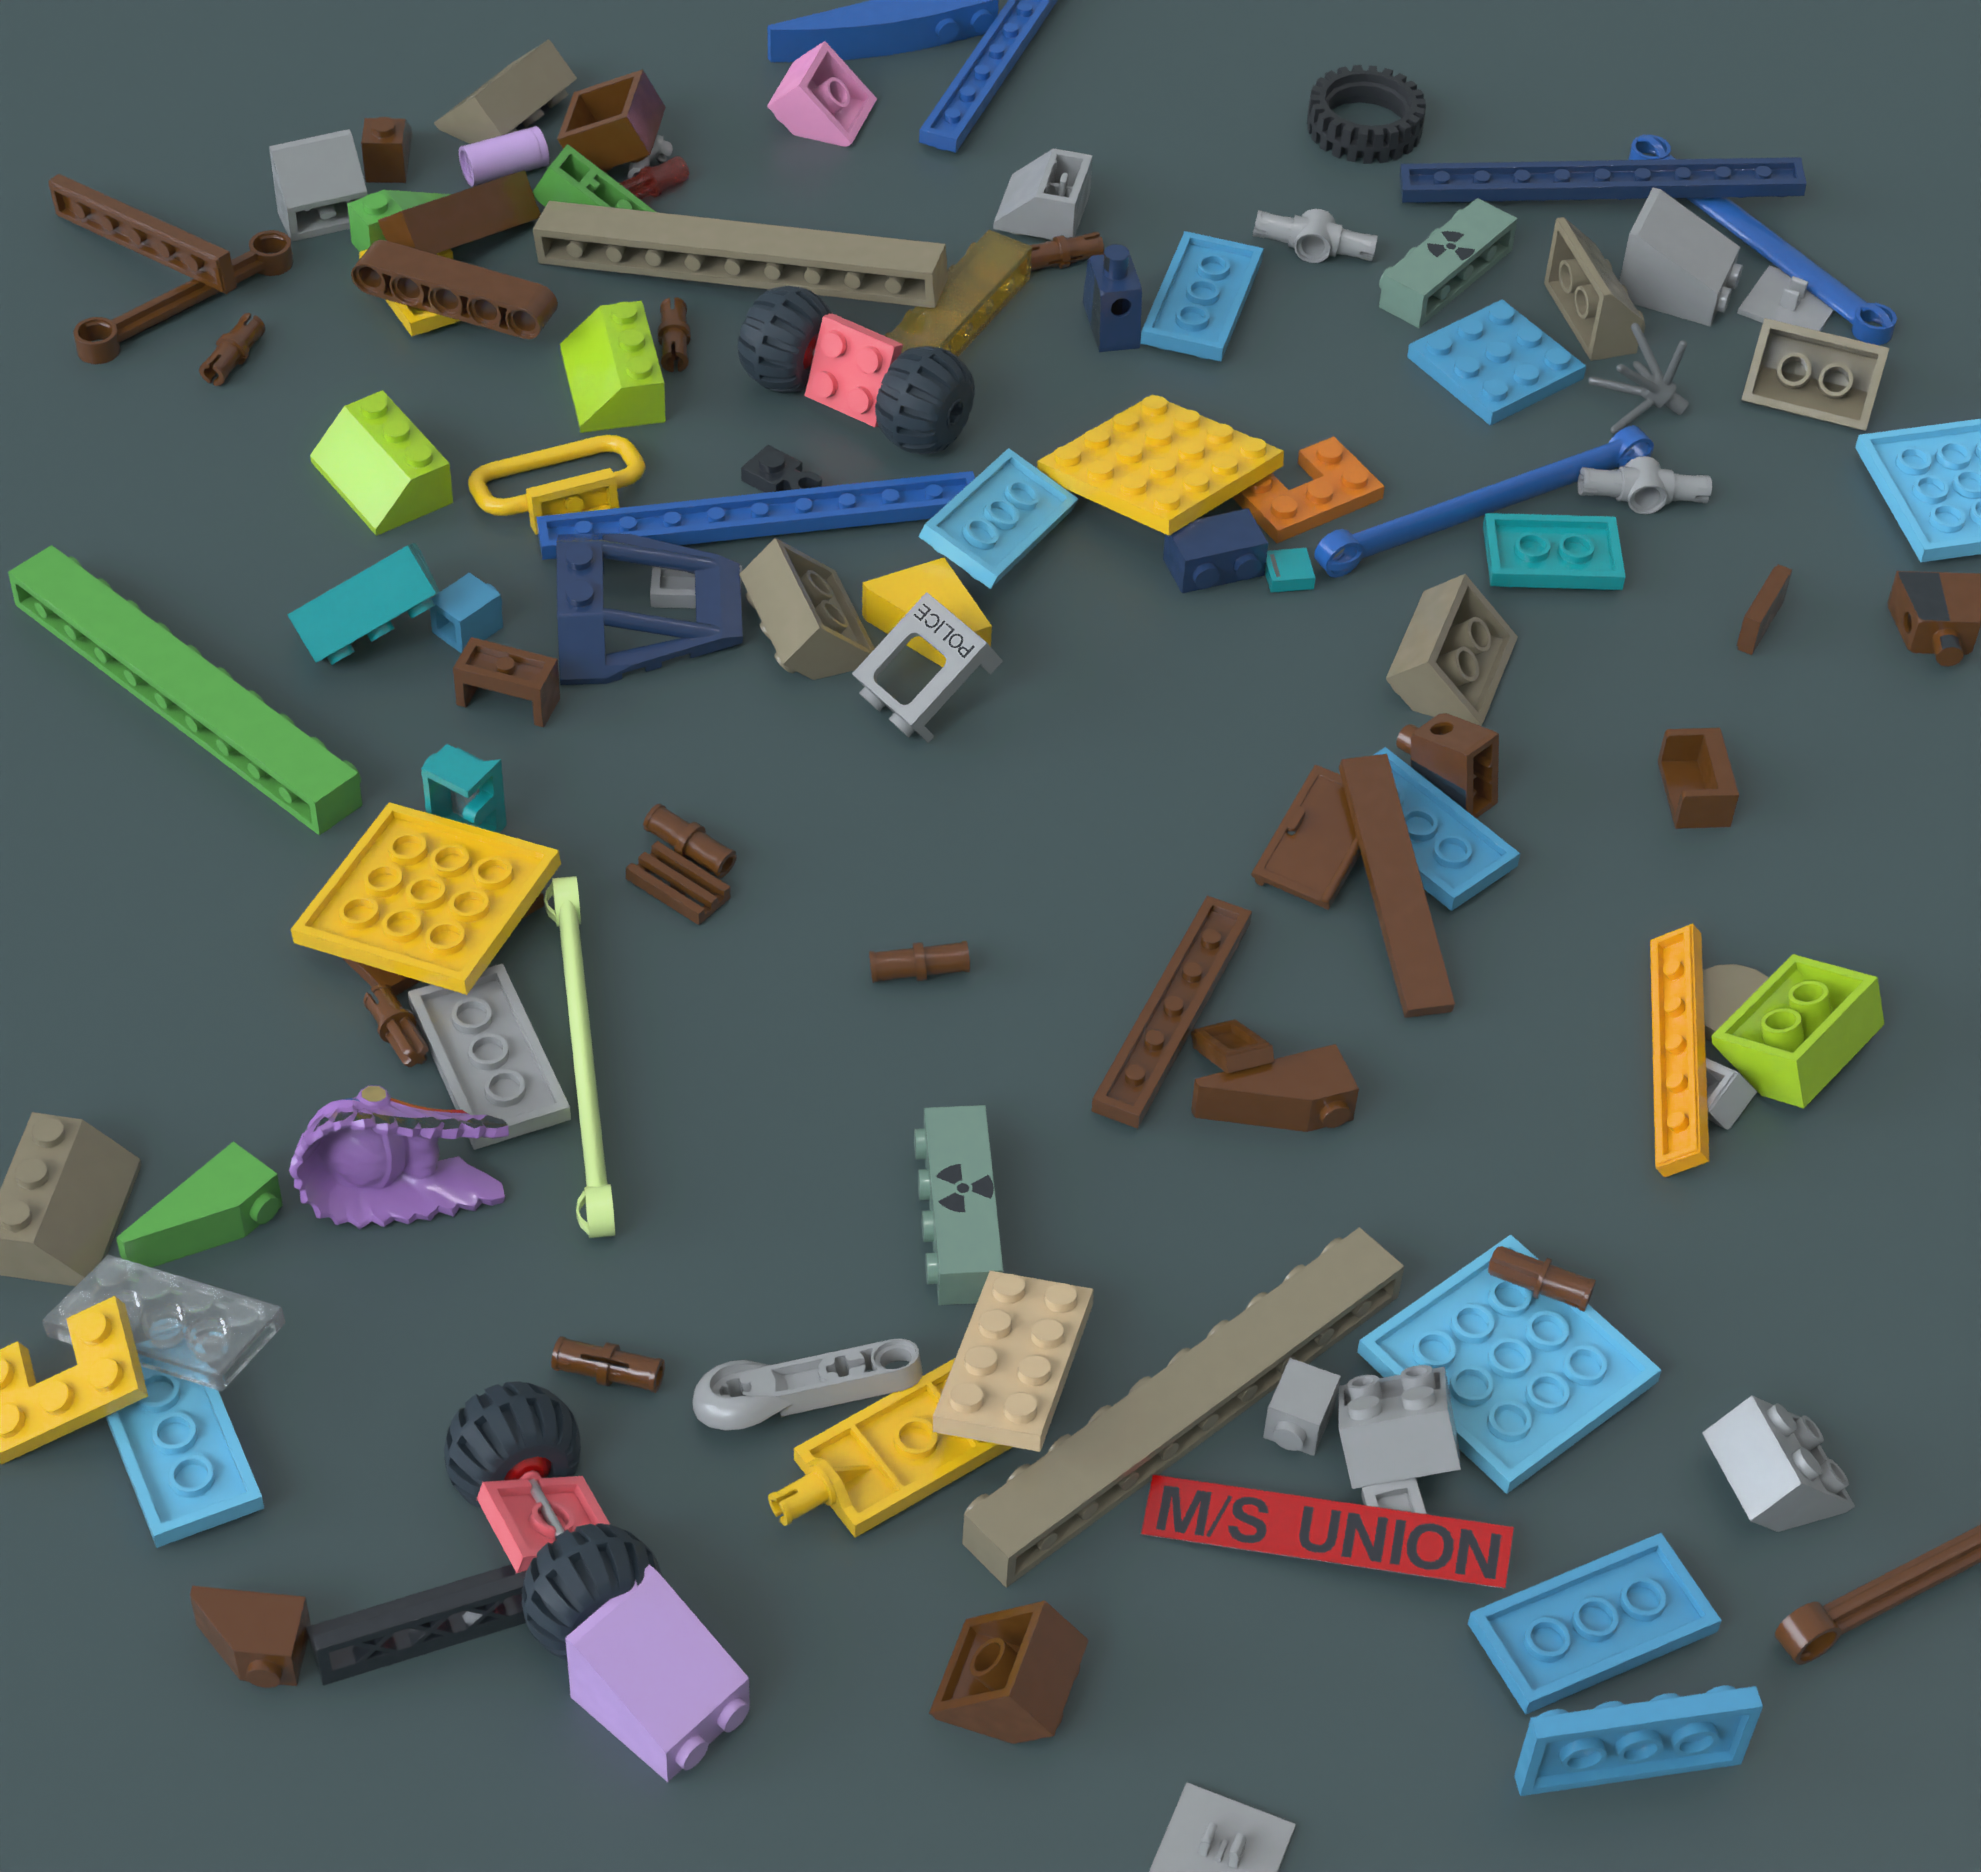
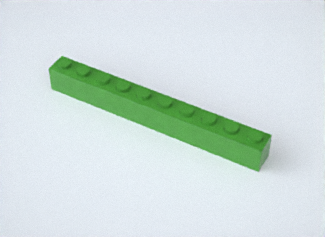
(187, 689)

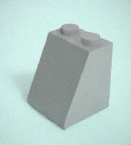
(1679, 262)

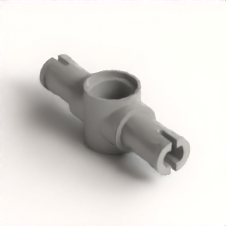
(1315, 235)
(1644, 485)

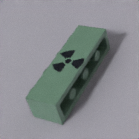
(1447, 262)
(960, 1202)

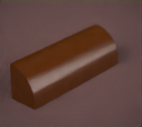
(464, 215)

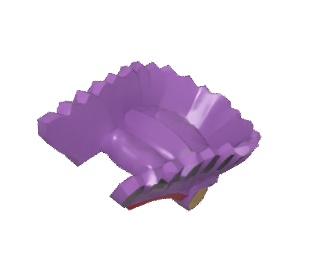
(381, 1164)

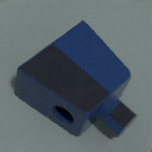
(1108, 281)

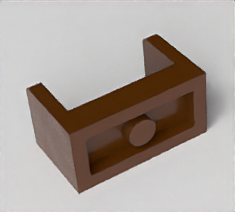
(510, 673)
(1698, 778)

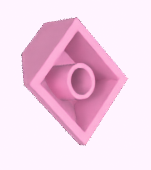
(822, 98)

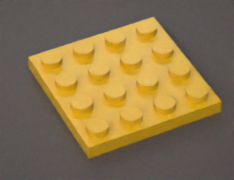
(1161, 464)
(426, 897)

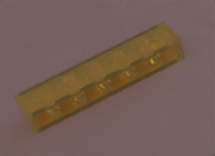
(972, 296)

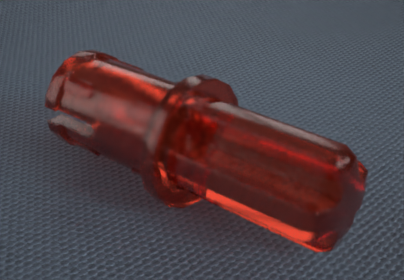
(658, 178)

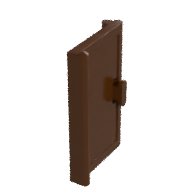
(1324, 844)

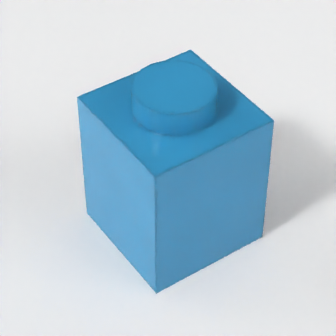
(466, 611)

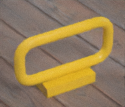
(570, 495)

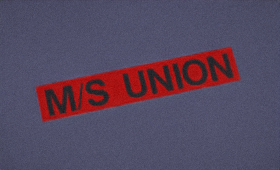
(1328, 1531)

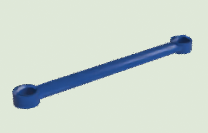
(1784, 255)
(1476, 503)

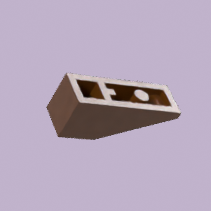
(1291, 1094)

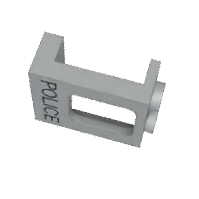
(948, 635)

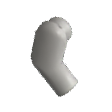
(660, 151)

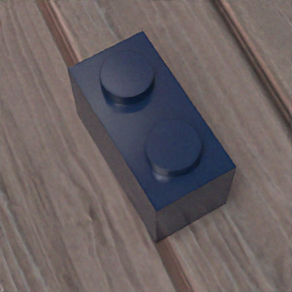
(1216, 551)

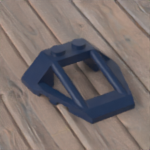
(583, 614)

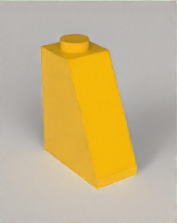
(893, 595)

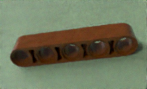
(454, 289)

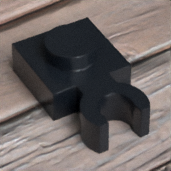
(777, 471)

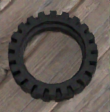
(1360, 139)

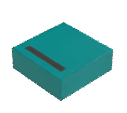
(1289, 570)

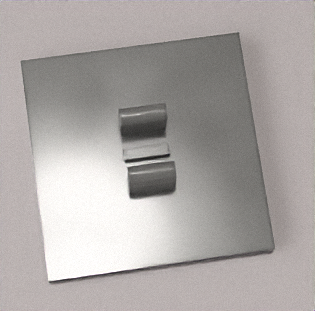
(1785, 300)
(1221, 1836)

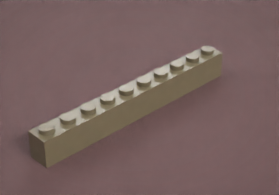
(741, 253)
(1179, 1406)

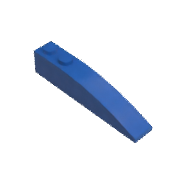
(881, 28)

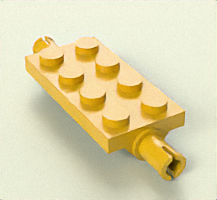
(881, 1460)

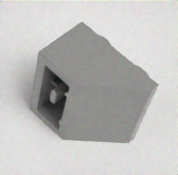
(315, 183)
(1047, 196)
(1398, 1426)
(1777, 1466)

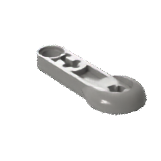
(750, 1392)

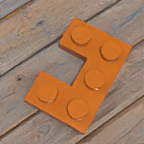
(1337, 488)

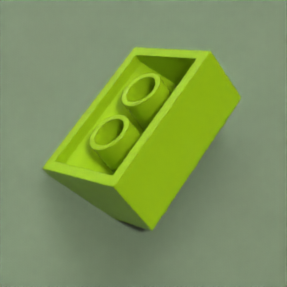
(614, 369)
(383, 464)
(1801, 1028)

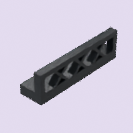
(417, 1624)

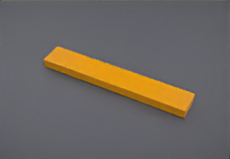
(1679, 1051)

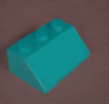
(366, 604)

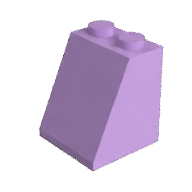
(656, 1676)

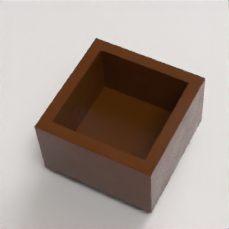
(614, 121)

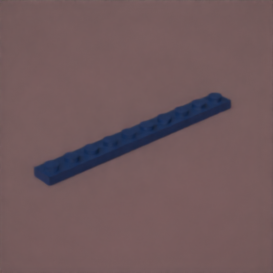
(1602, 179)

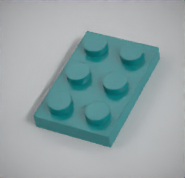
(1553, 551)

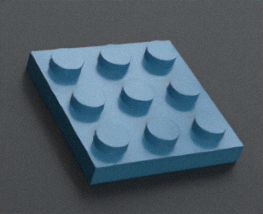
(1496, 362)

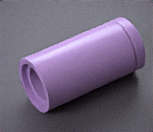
(503, 156)

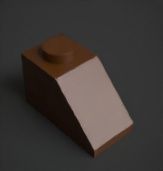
(386, 149)
(255, 1632)

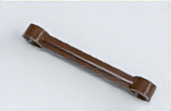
(178, 299)
(1816, 1628)

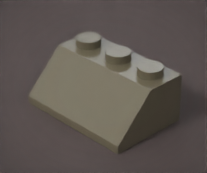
(511, 97)
(1590, 295)
(1815, 374)
(805, 612)
(1452, 653)
(62, 1200)

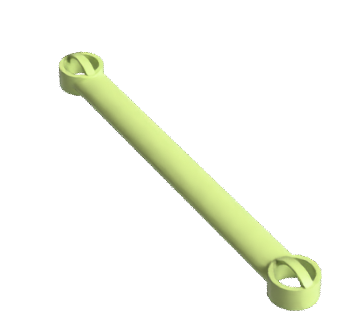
(598, 1193)

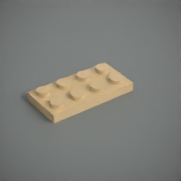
(1013, 1361)

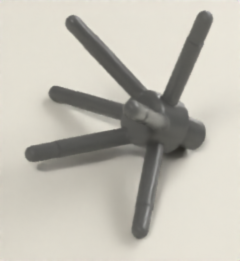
(1655, 388)

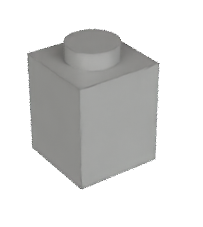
(1301, 1407)

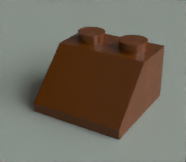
(1011, 1673)

